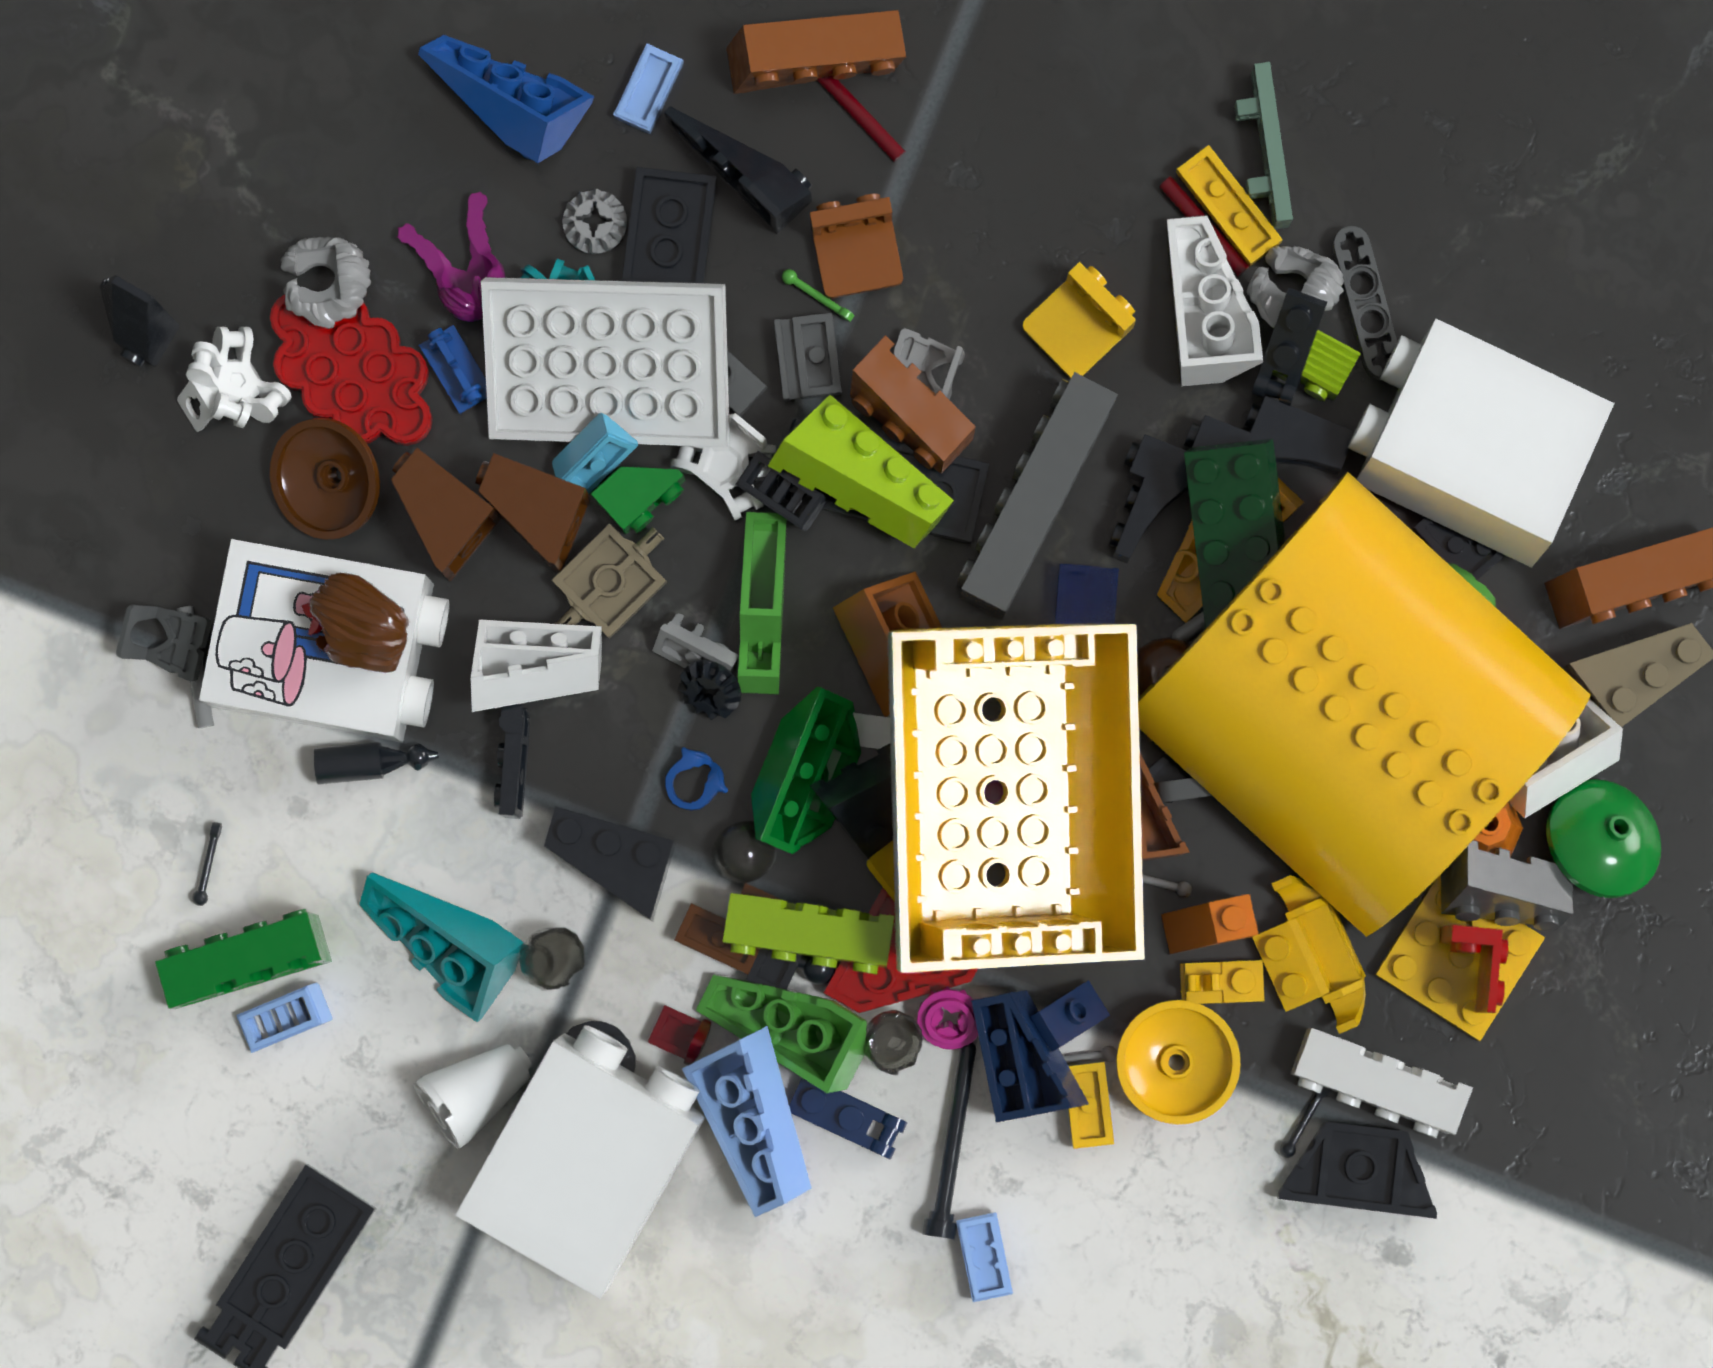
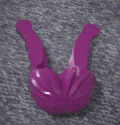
(456, 288)

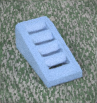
(315, 1004)

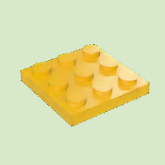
(1445, 979)

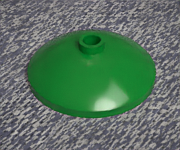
(1591, 850)

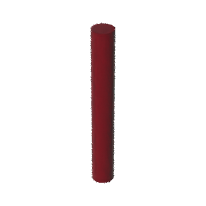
(862, 117)
(1190, 209)

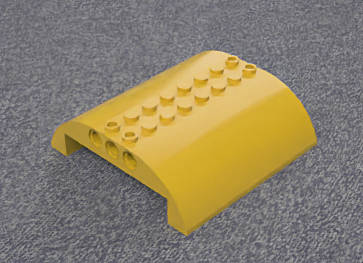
(1361, 708)

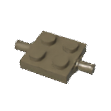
(610, 580)

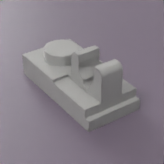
(687, 647)

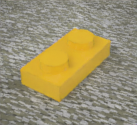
(1091, 1122)

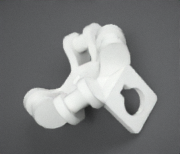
(229, 385)
(724, 465)

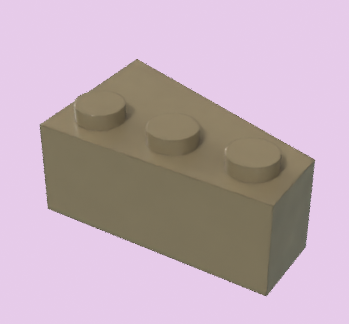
(1640, 672)

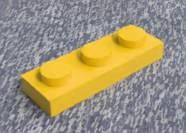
(1229, 205)

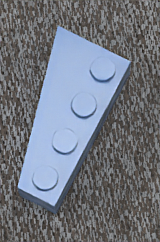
(752, 1120)

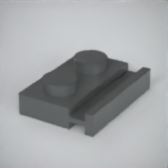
(808, 357)

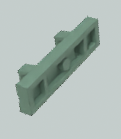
(1264, 109)

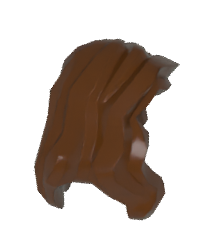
(359, 624)

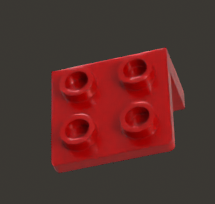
(1492, 952)

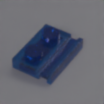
(1086, 594)

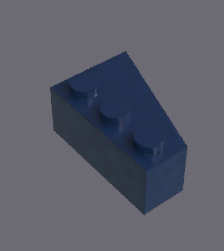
(1018, 1064)

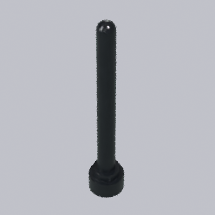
(940, 1220)

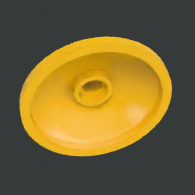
(1208, 1055)

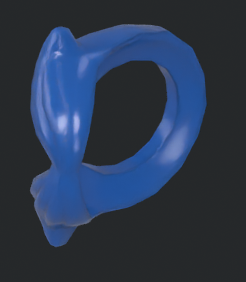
(713, 785)

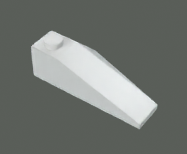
(1213, 319)

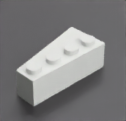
(1380, 1083)

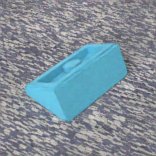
(594, 453)

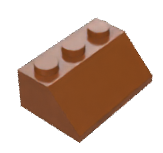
(874, 612)

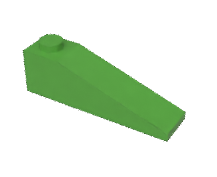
(807, 1031)

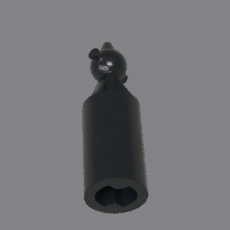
(366, 761)

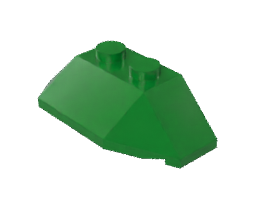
(807, 747)

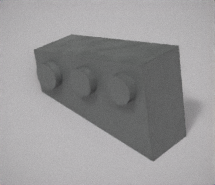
(1506, 890)

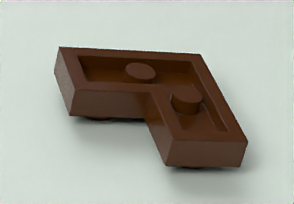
(705, 934)

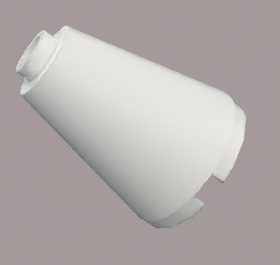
(473, 1091)

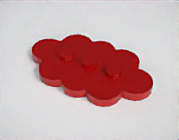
(354, 374)

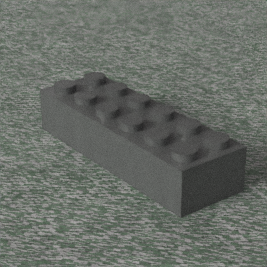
(1040, 491)

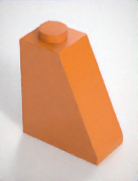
(1209, 924)

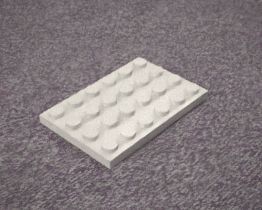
(607, 347)

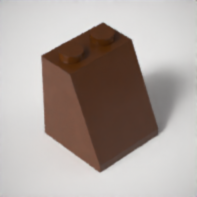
(536, 506)
(443, 510)

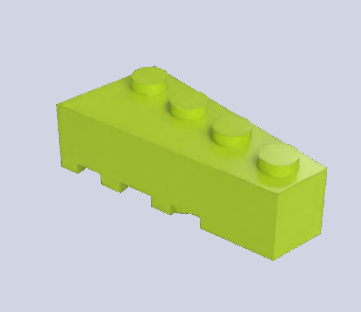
(861, 472)
(808, 931)

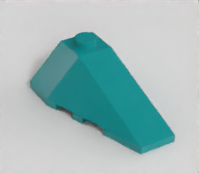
(457, 947)

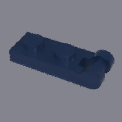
(846, 1117)

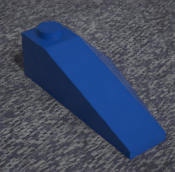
(519, 107)

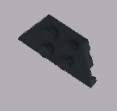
(1360, 1171)

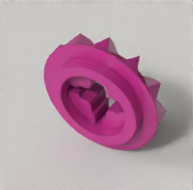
(947, 1034)

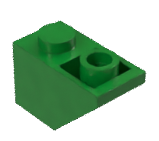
(635, 492)

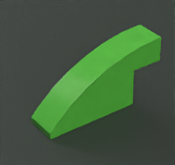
(762, 603)

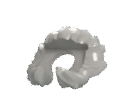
(1321, 273)
(345, 293)

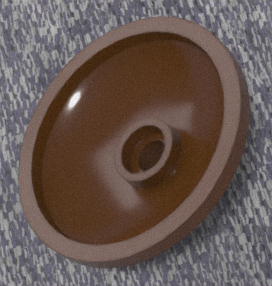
(307, 481)

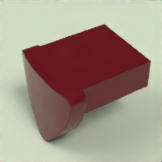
(680, 1034)

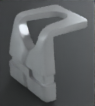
(927, 356)

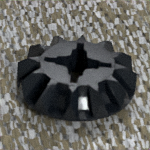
(710, 676)

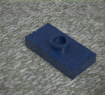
(1070, 1016)

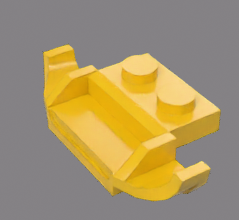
(1313, 955)

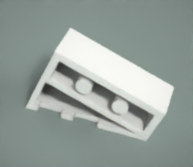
(533, 662)

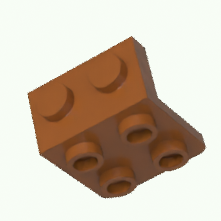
(856, 246)

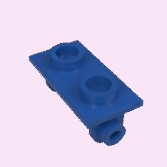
(455, 368)

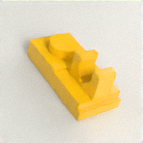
(1222, 982)

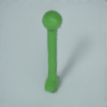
(790, 277)

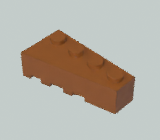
(815, 48)
(1633, 580)

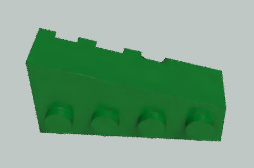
(243, 960)

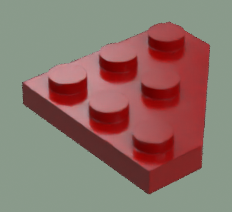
(889, 986)

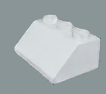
(1583, 753)

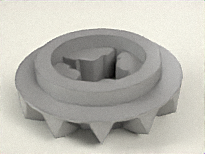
(607, 234)

